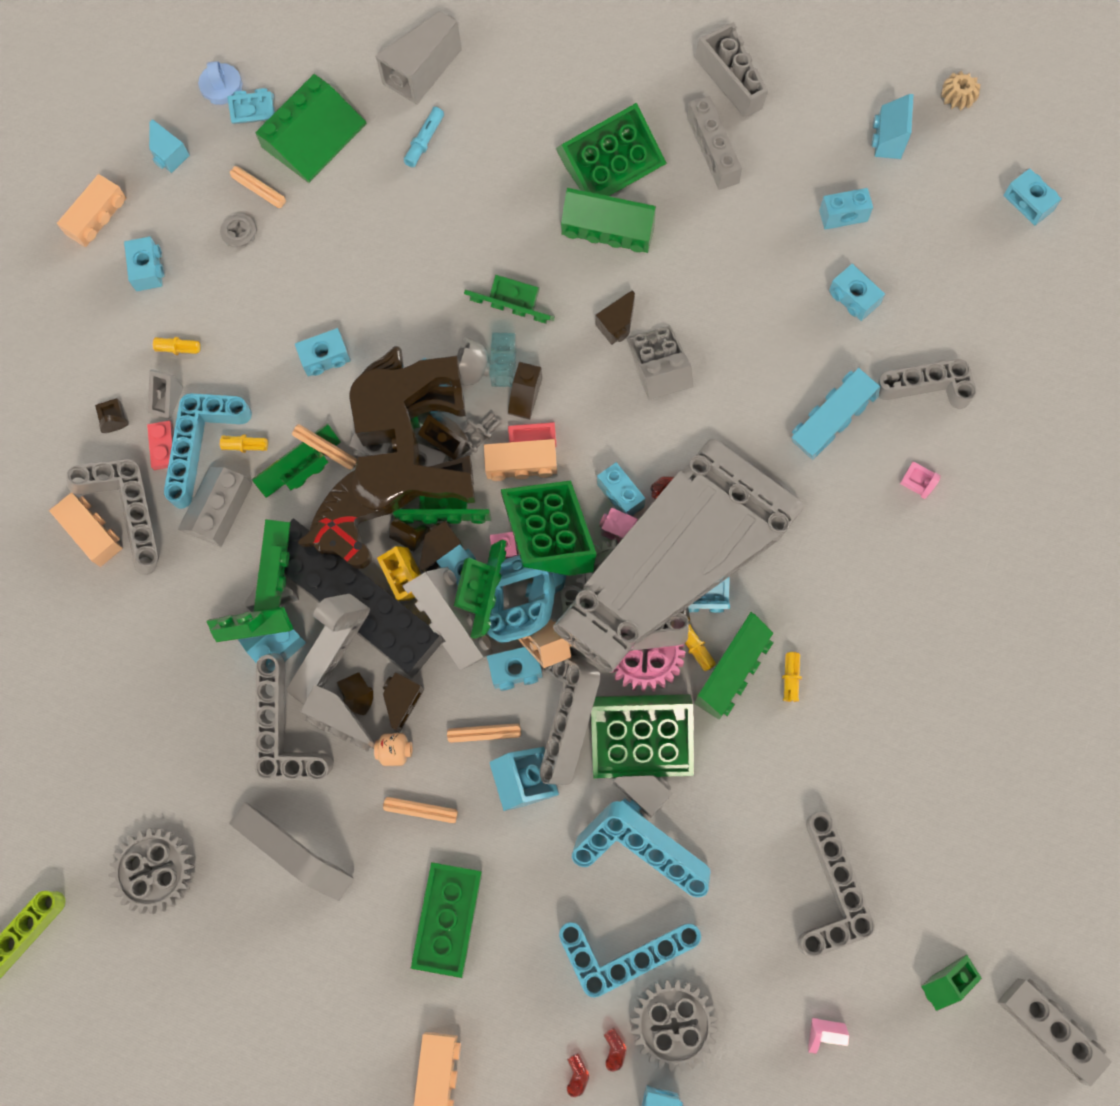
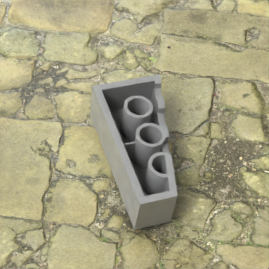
(732, 68)
(436, 596)

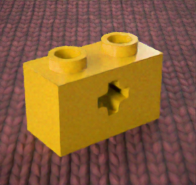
(399, 570)

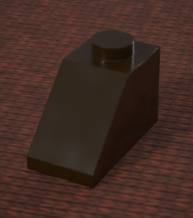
(616, 318)
(525, 390)
(443, 434)
(436, 544)
(400, 699)

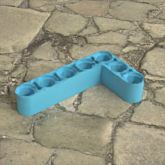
(193, 439)
(626, 826)
(625, 960)

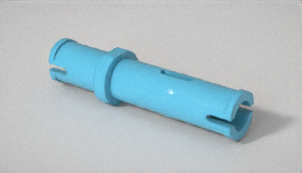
(419, 144)

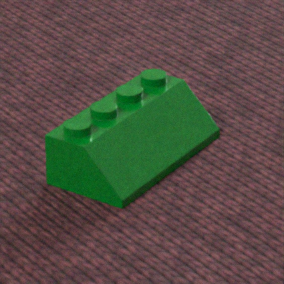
(608, 220)
(734, 667)

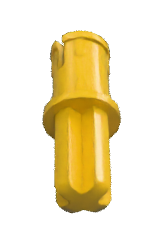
(176, 345)
(243, 443)
(698, 650)
(791, 677)

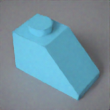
(166, 148)

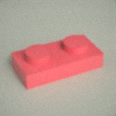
(160, 443)

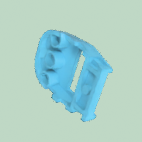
(522, 619)

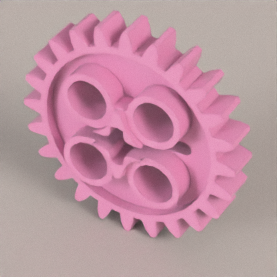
(668, 656)

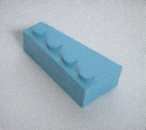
(835, 413)

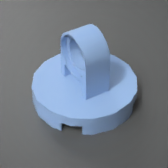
(219, 82)

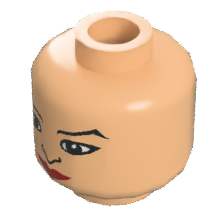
(393, 749)

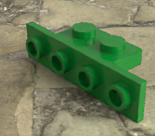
(513, 295)
(295, 465)
(445, 509)
(272, 565)
(478, 587)
(249, 624)

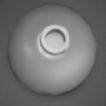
(472, 362)

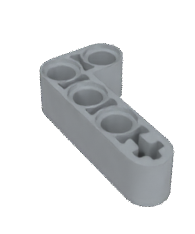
(894, 383)

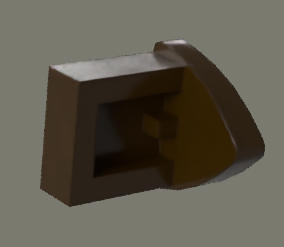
(111, 416)
(407, 535)
(356, 693)

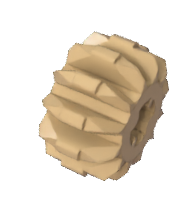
(960, 90)

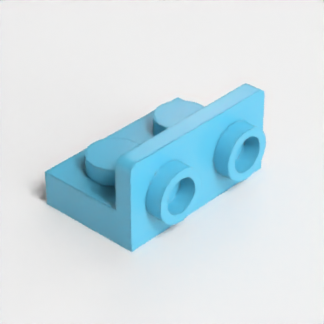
(251, 107)

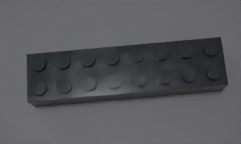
(389, 624)

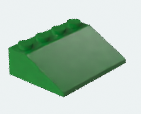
(310, 128)
(612, 153)
(550, 528)
(642, 736)

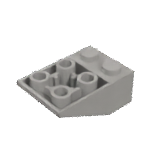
(660, 362)
(330, 711)

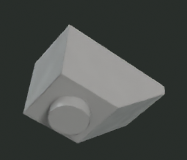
(645, 791)

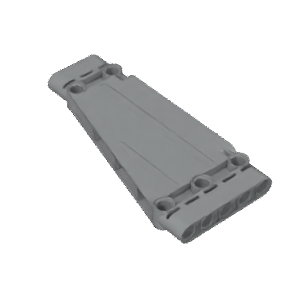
(678, 552)

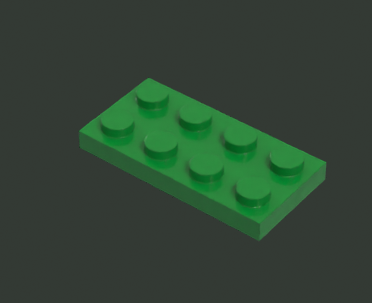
(446, 920)

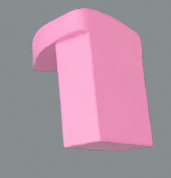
(920, 480)
(827, 1032)

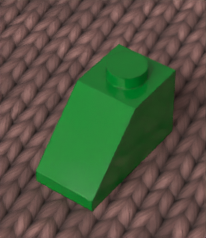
(951, 983)

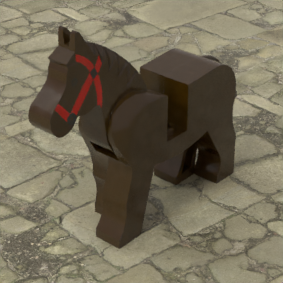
(382, 411)

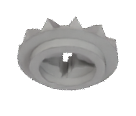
(231, 226)

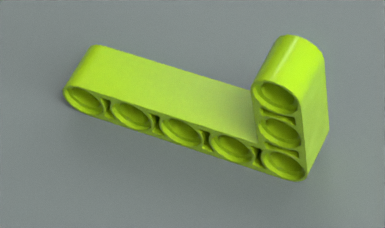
(19, 930)

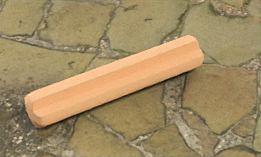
(257, 187)
(324, 447)
(483, 733)
(420, 810)

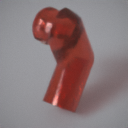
(659, 485)
(617, 1051)
(579, 1077)

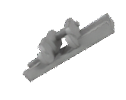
(479, 428)

